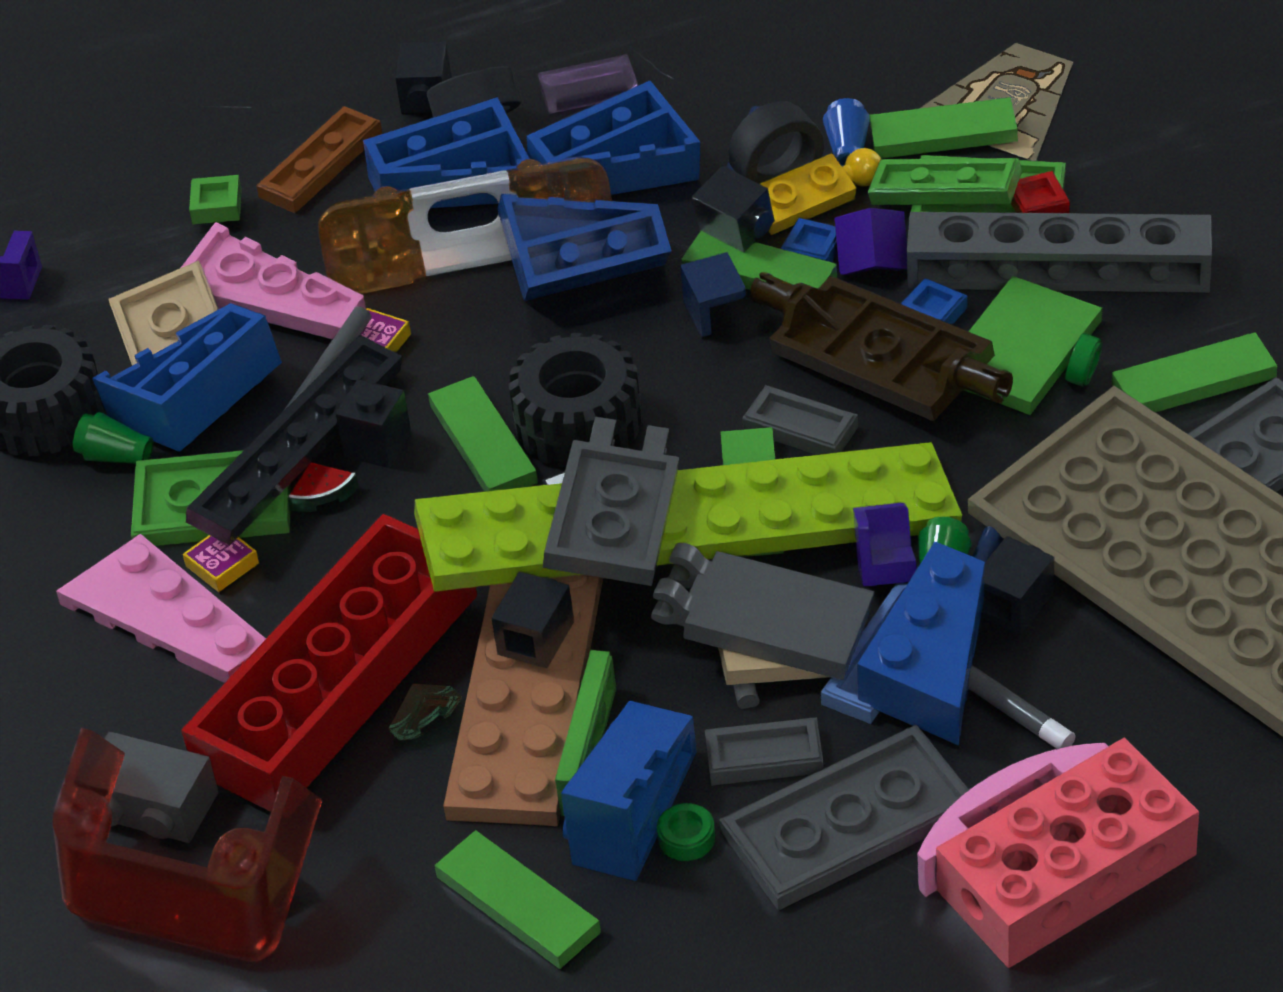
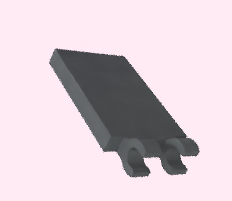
(612, 507)
(763, 610)

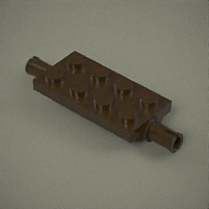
(880, 345)

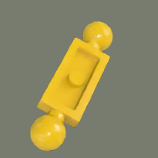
(819, 186)

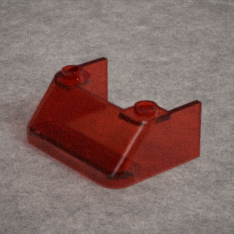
(223, 909)

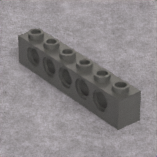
(1061, 251)

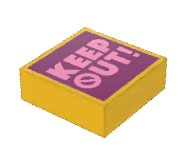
(387, 330)
(220, 563)

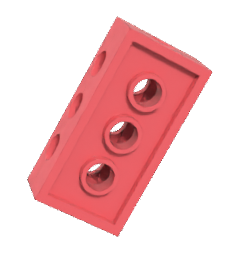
(1066, 851)

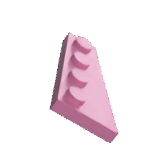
(272, 285)
(163, 608)

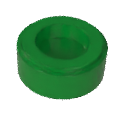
(1084, 360)
(686, 832)

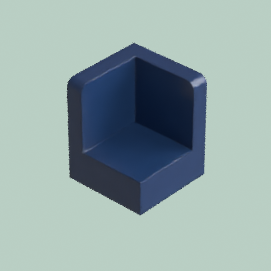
(708, 285)

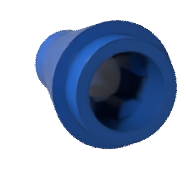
(846, 127)

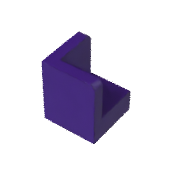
(871, 241)
(19, 266)
(884, 544)

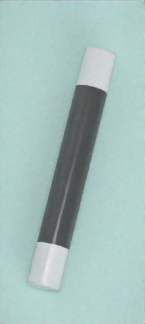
(1019, 710)

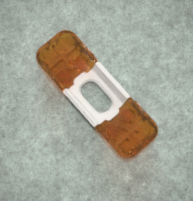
(388, 238)

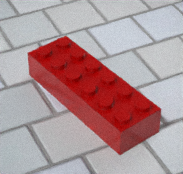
(326, 666)

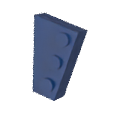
(630, 135)
(446, 149)
(579, 243)
(192, 380)
(927, 645)
(625, 788)

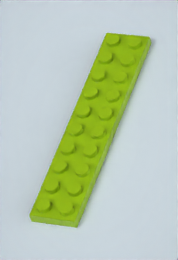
(714, 508)

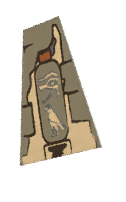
(1032, 82)

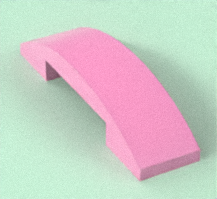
(993, 795)

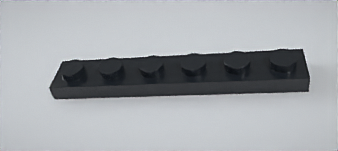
(288, 443)

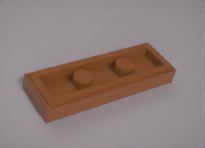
(318, 159)

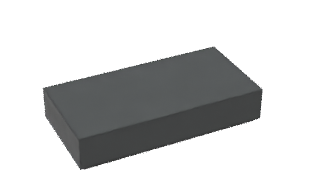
(801, 421)
(764, 751)

